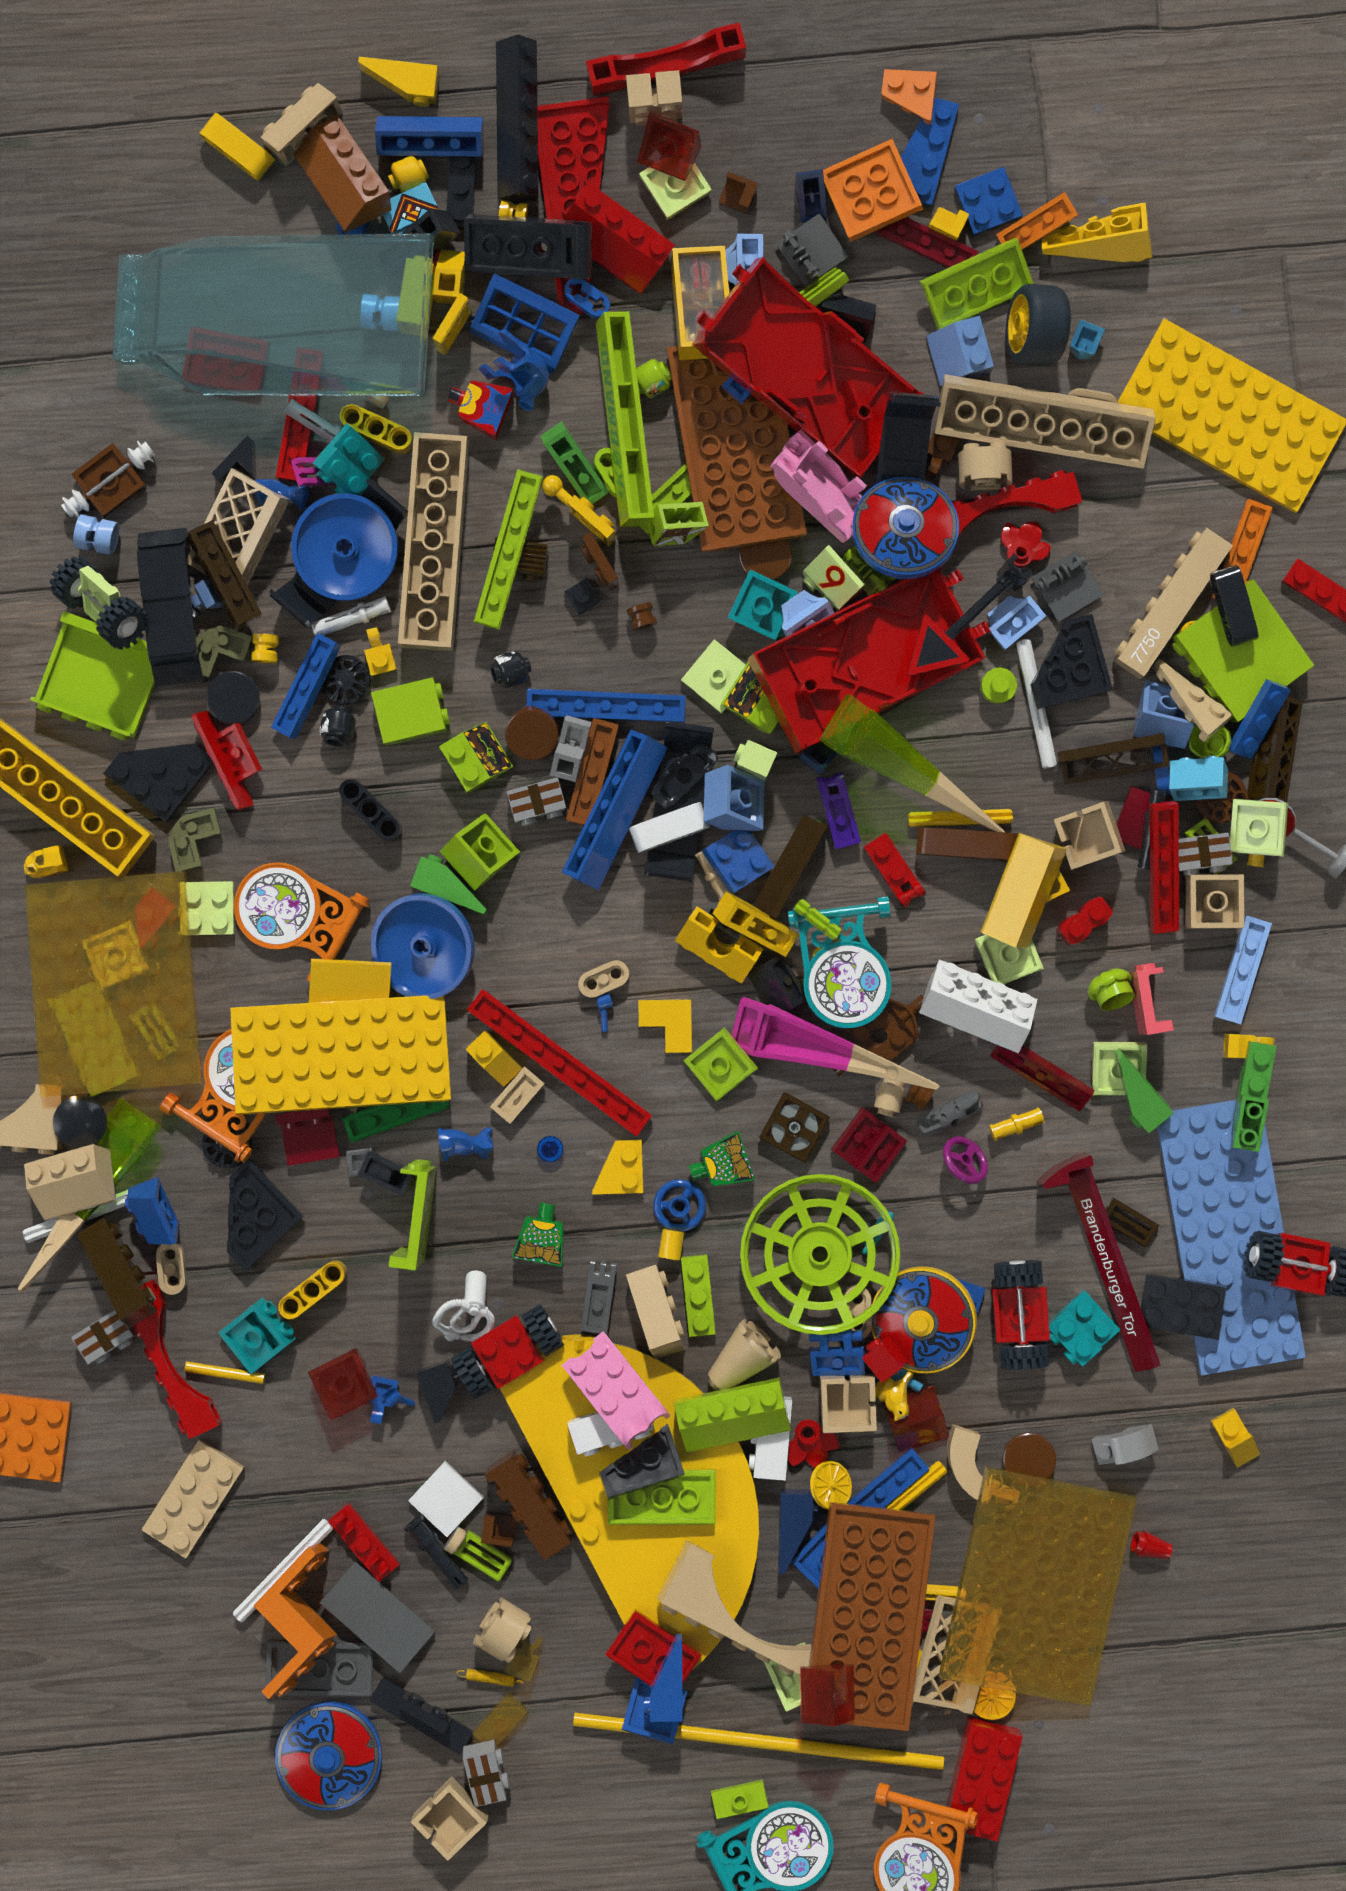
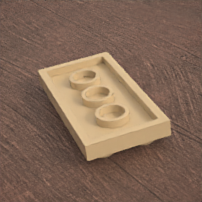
(193, 1498)

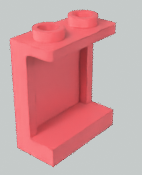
(1143, 1001)

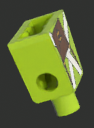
(677, 523)

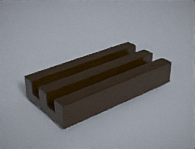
(1149, 1234)

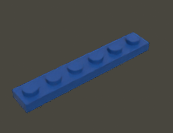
(609, 705)

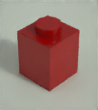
(884, 1358)

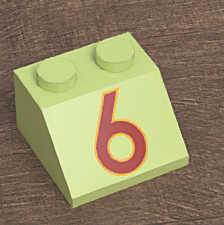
(832, 579)

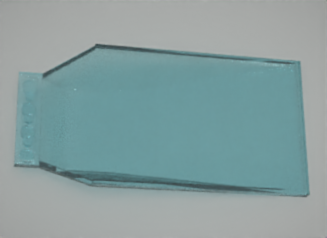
(280, 313)

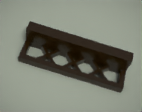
(223, 575)
(1113, 748)
(1265, 765)
(790, 866)

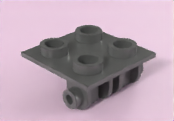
(811, 250)
(1067, 586)

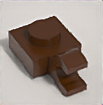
(940, 449)

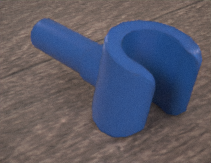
(604, 1002)
(392, 1397)

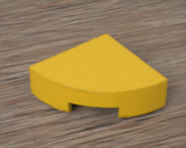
(579, 1340)

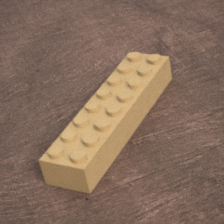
(1044, 421)
(433, 541)

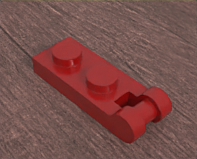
(894, 869)

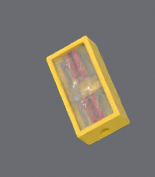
(698, 286)

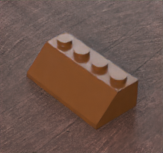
(342, 175)

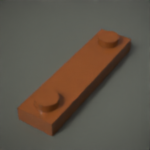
(592, 770)

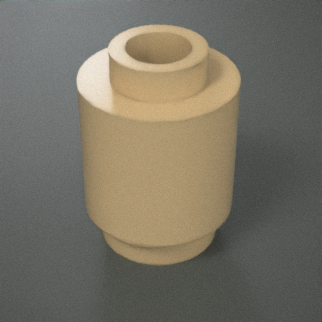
(889, 1097)

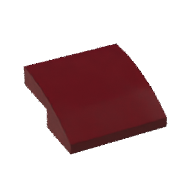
(1131, 818)
(869, 1145)
(1059, 1174)

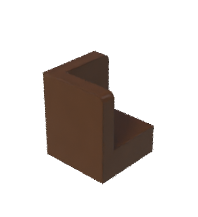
(738, 193)
(498, 1529)

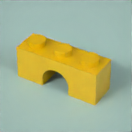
(731, 959)

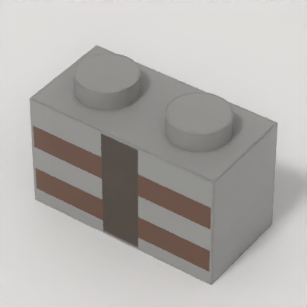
(537, 801)
(1204, 852)
(102, 1337)
(485, 1773)

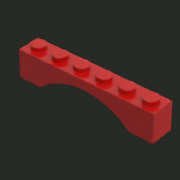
(707, 50)
(1051, 495)
(194, 1409)

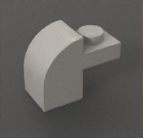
(570, 748)
(1125, 1446)

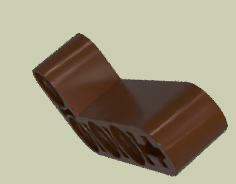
(965, 843)

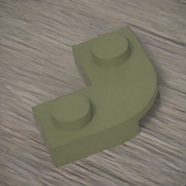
(221, 641)
(185, 835)

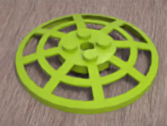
(838, 1249)

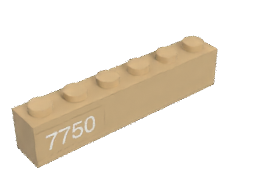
(1173, 602)

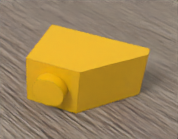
(494, 1058)

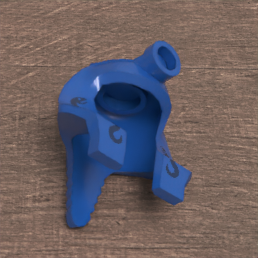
(525, 370)

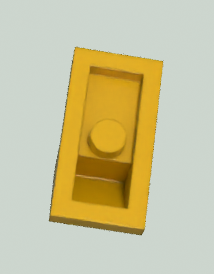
(1235, 1437)

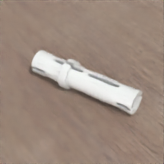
(356, 615)

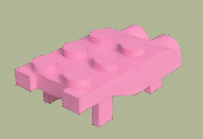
(818, 484)
(615, 1390)

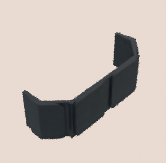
(905, 435)
(306, 603)
(169, 608)
(678, 858)

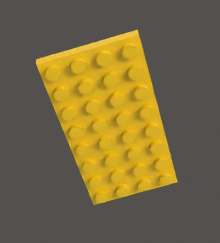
(1233, 415)
(339, 1054)

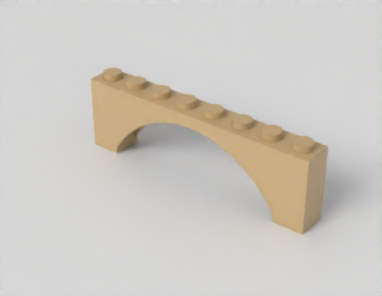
(32, 1125)
(694, 1594)

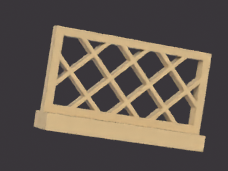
(263, 526)
(964, 1694)

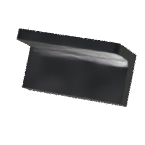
(852, 311)
(777, 984)

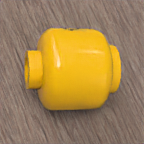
(407, 174)

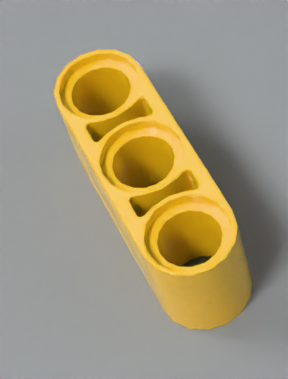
(236, 146)
(388, 435)
(301, 1295)

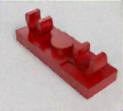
(363, 1542)

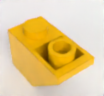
(449, 276)

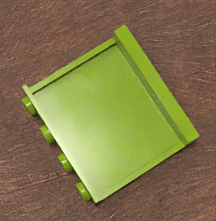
(1238, 672)
(96, 680)
(415, 1254)

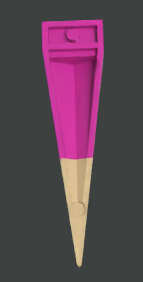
(779, 1035)

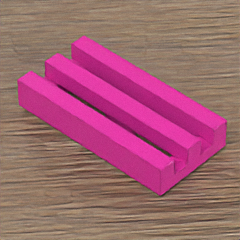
(307, 461)

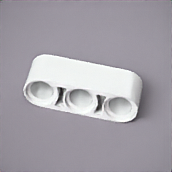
(668, 827)

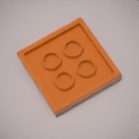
(871, 190)
(33, 1437)

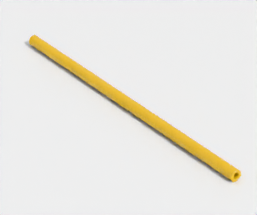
(776, 1743)

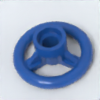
(659, 1205)

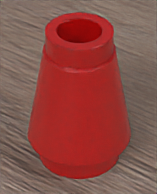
(1150, 1546)

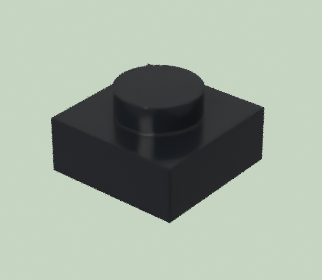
(582, 596)

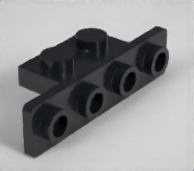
(421, 1715)

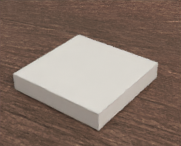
(446, 1498)

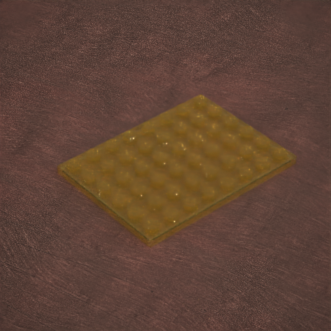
(113, 984)
(1037, 1586)

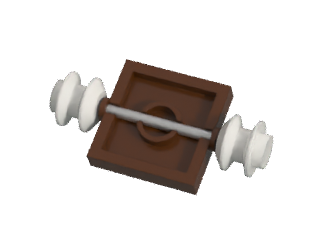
(108, 480)

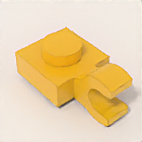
(379, 657)

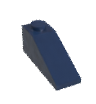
(794, 1521)

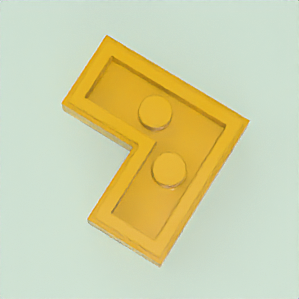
(674, 1016)

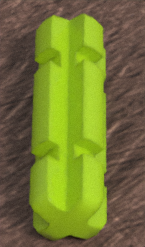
(817, 919)

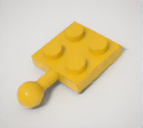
(581, 509)

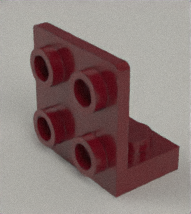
(308, 1135)

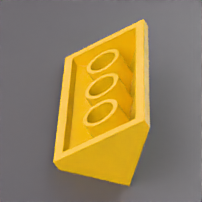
(1023, 891)

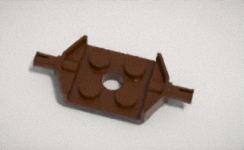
(900, 1027)

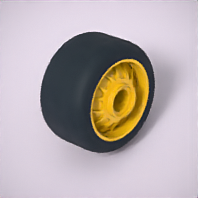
(1038, 325)

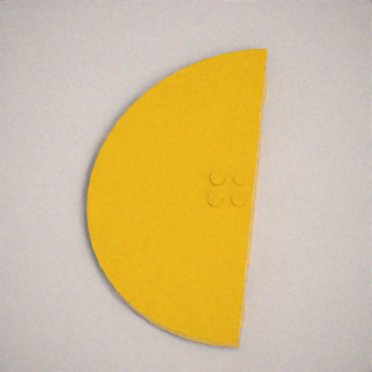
(638, 1558)

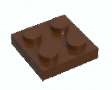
(594, 554)

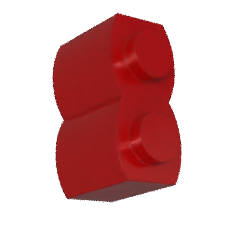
(1090, 915)

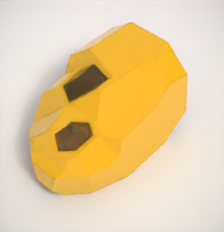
(46, 862)

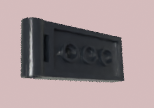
(515, 246)

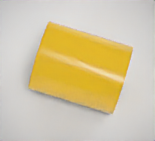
(671, 1244)

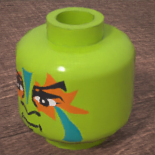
(653, 378)

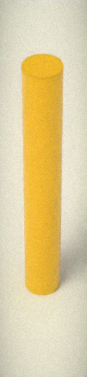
(224, 1372)

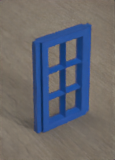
(532, 300)

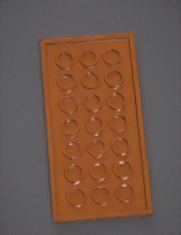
(731, 458)
(874, 1606)

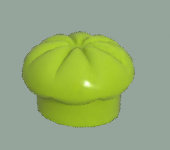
(1111, 989)

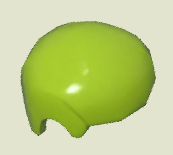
(1216, 745)

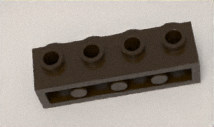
(117, 1272)

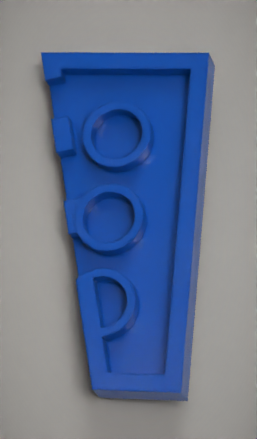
(927, 150)

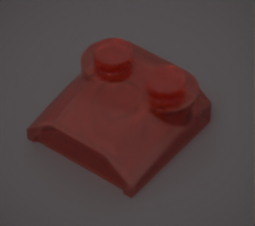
(343, 1384)

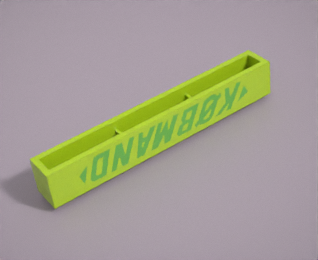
(624, 419)

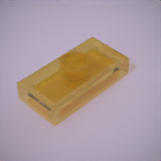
(500, 1720)

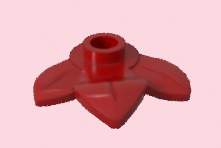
(1025, 540)
(811, 1448)

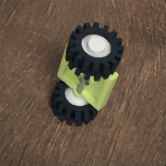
(117, 618)

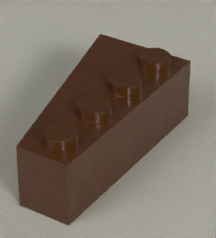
(529, 1504)

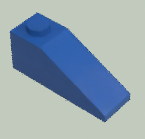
(666, 1689)

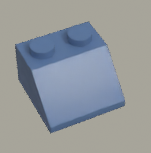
(960, 350)
(1160, 714)
(733, 800)

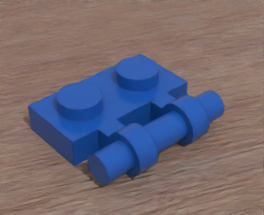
(837, 1360)

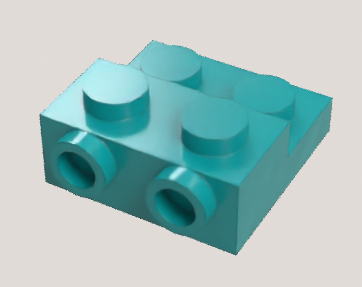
(348, 462)
(760, 605)
(1082, 1328)
(257, 1335)

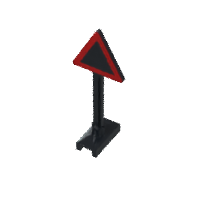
(936, 648)

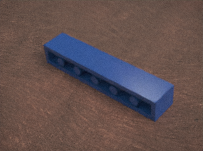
(614, 809)

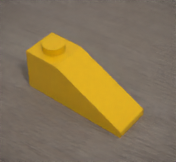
(410, 80)
(755, 924)

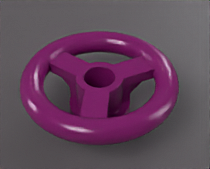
(962, 1164)

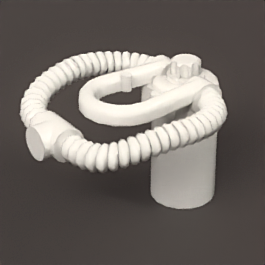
(473, 1304)

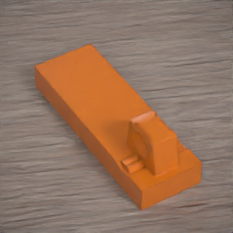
(1040, 222)

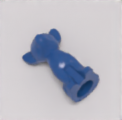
(296, 493)
(459, 1143)

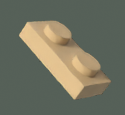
(517, 1095)

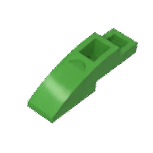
(1252, 1096)

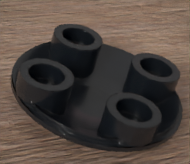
(79, 1121)

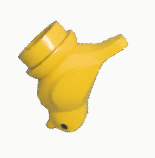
(895, 1395)

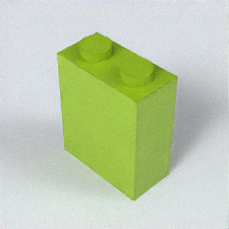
(410, 711)

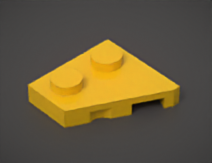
(622, 1169)

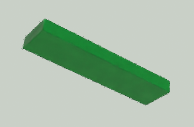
(386, 1117)

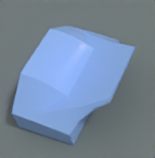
(743, 251)
(803, 611)
(1013, 619)

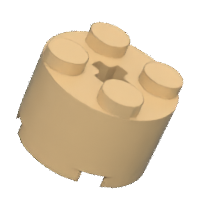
(985, 466)
(502, 1630)

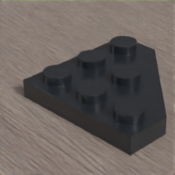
(1072, 666)
(160, 776)
(256, 1214)

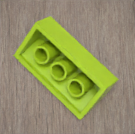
(732, 1415)

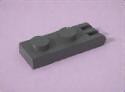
(598, 1298)

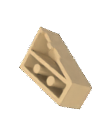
(656, 1311)

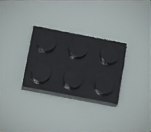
(1183, 1306)

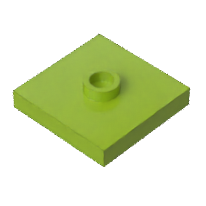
(720, 1064)

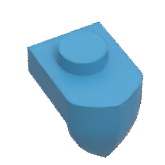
(1086, 340)

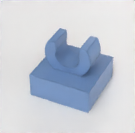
(206, 596)

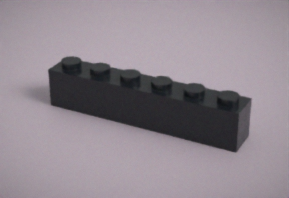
(517, 119)

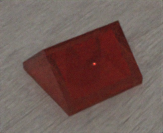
(669, 146)
(923, 1424)
(827, 1694)

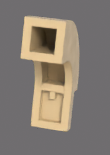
(961, 1458)

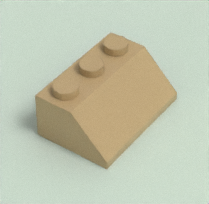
(298, 120)
(71, 1181)

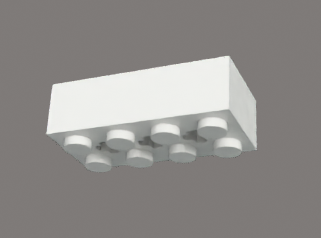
(978, 1006)

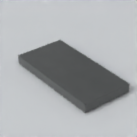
(377, 1617)
(340, 1672)

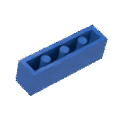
(429, 136)

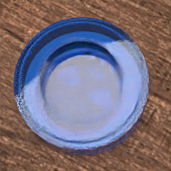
(550, 1148)

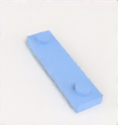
(1242, 970)

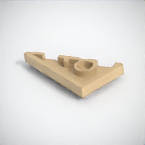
(1193, 701)

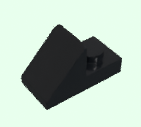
(241, 456)
(385, 1173)

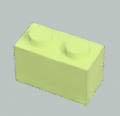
(754, 759)

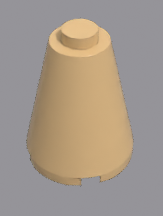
(742, 1357)

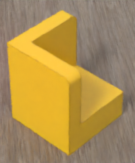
(948, 222)

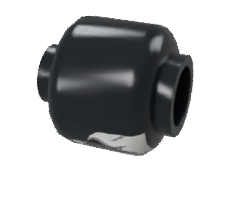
(510, 669)
(337, 726)

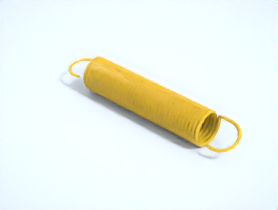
(490, 1677)

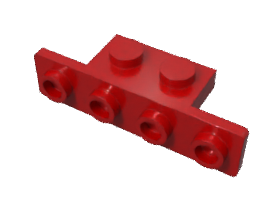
(230, 755)

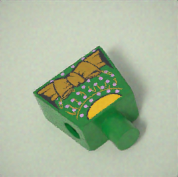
(724, 1162)
(541, 1238)

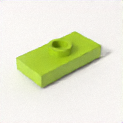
(739, 1799)

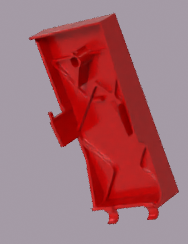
(802, 364)
(860, 654)

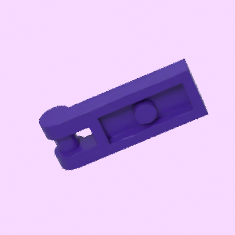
(838, 811)

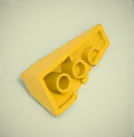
(1113, 238)

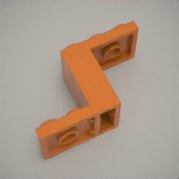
(296, 1621)

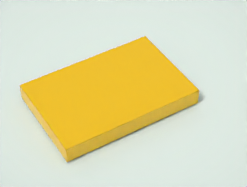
(348, 980)

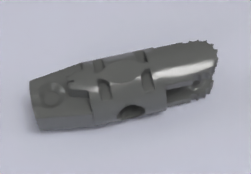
(950, 1113)

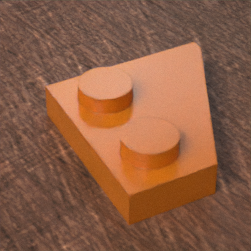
(911, 91)

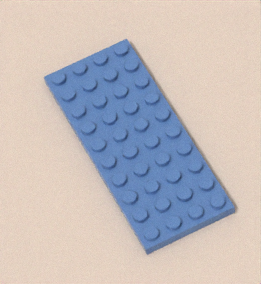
(1215, 1206)

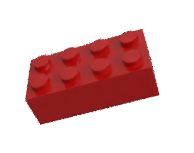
(984, 1774)

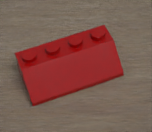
(620, 239)

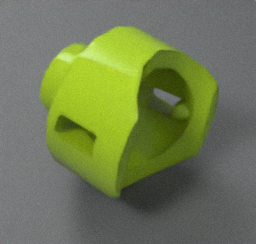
(998, 685)

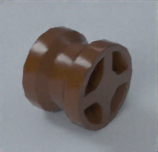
(641, 616)
(919, 1096)

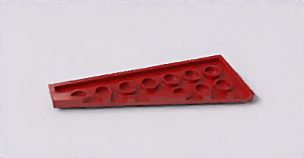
(570, 157)

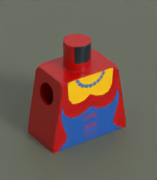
(483, 406)

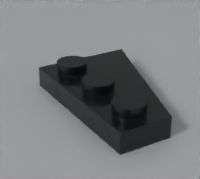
(644, 1466)

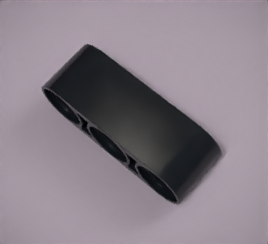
(1234, 605)
(358, 805)

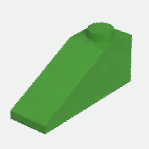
(574, 463)
(439, 880)
(1142, 1099)

